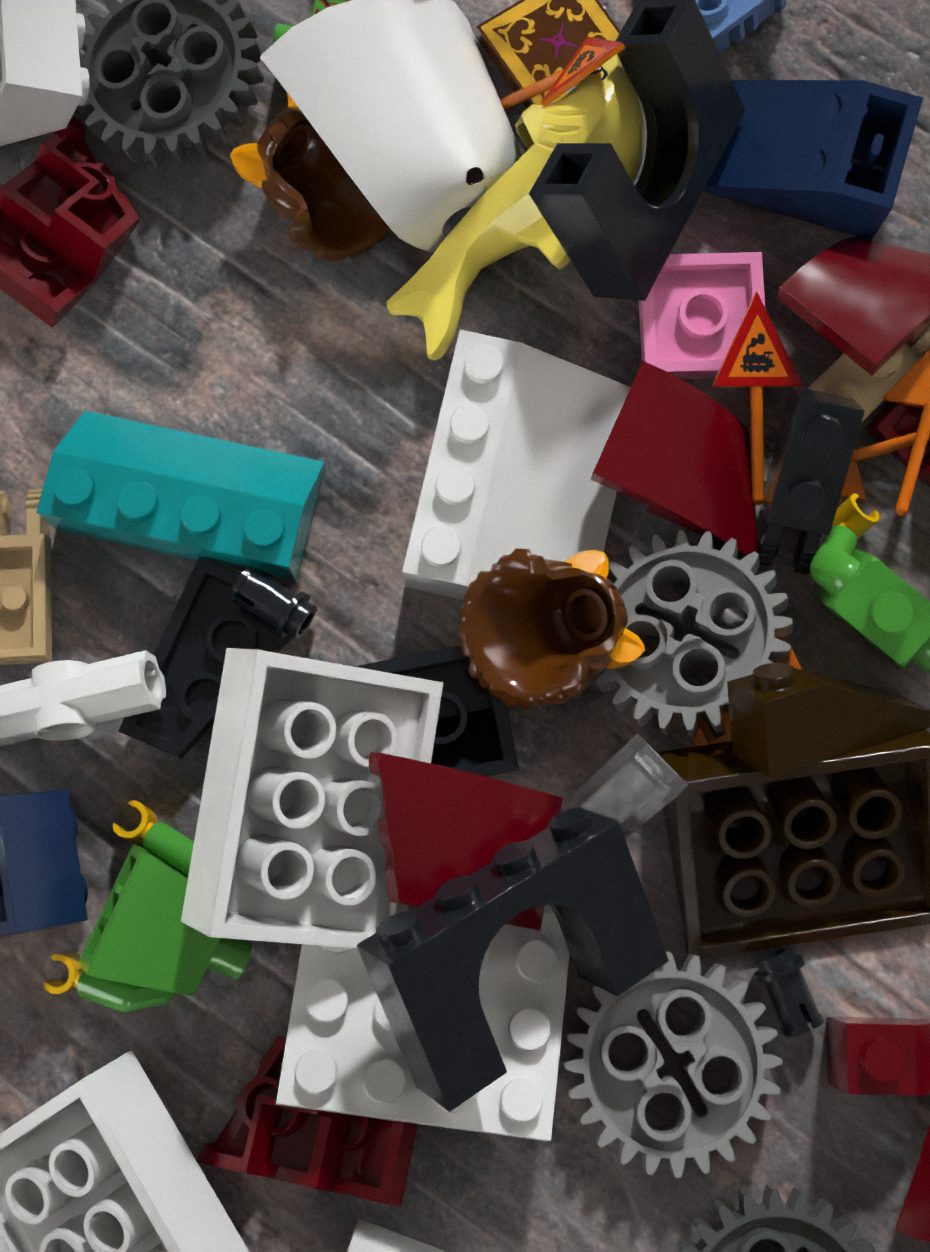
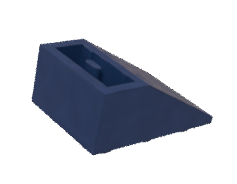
(819, 151)

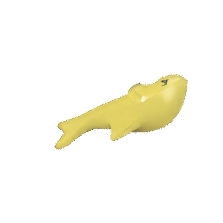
(505, 217)

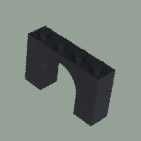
(691, 108)
(432, 957)

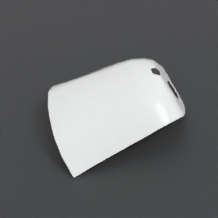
(400, 106)

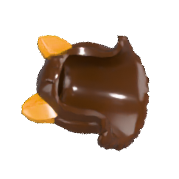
(310, 188)
(544, 627)

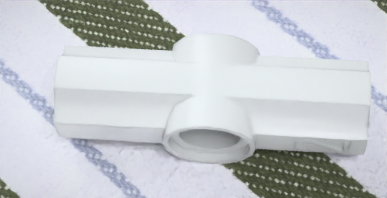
(72, 697)

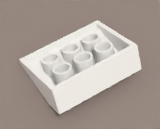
(511, 464)
(290, 799)
(107, 1174)

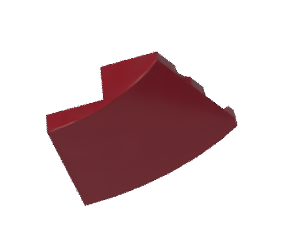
(60, 225)
(863, 298)
(682, 459)
(451, 825)
(310, 1146)

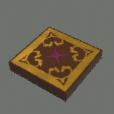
(541, 38)

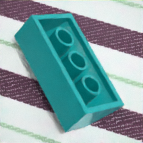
(182, 494)

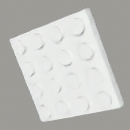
(349, 1062)

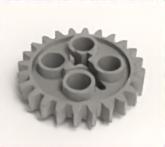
(715, 584)
(621, 1094)

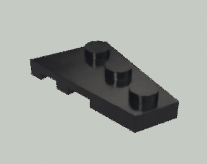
(194, 657)

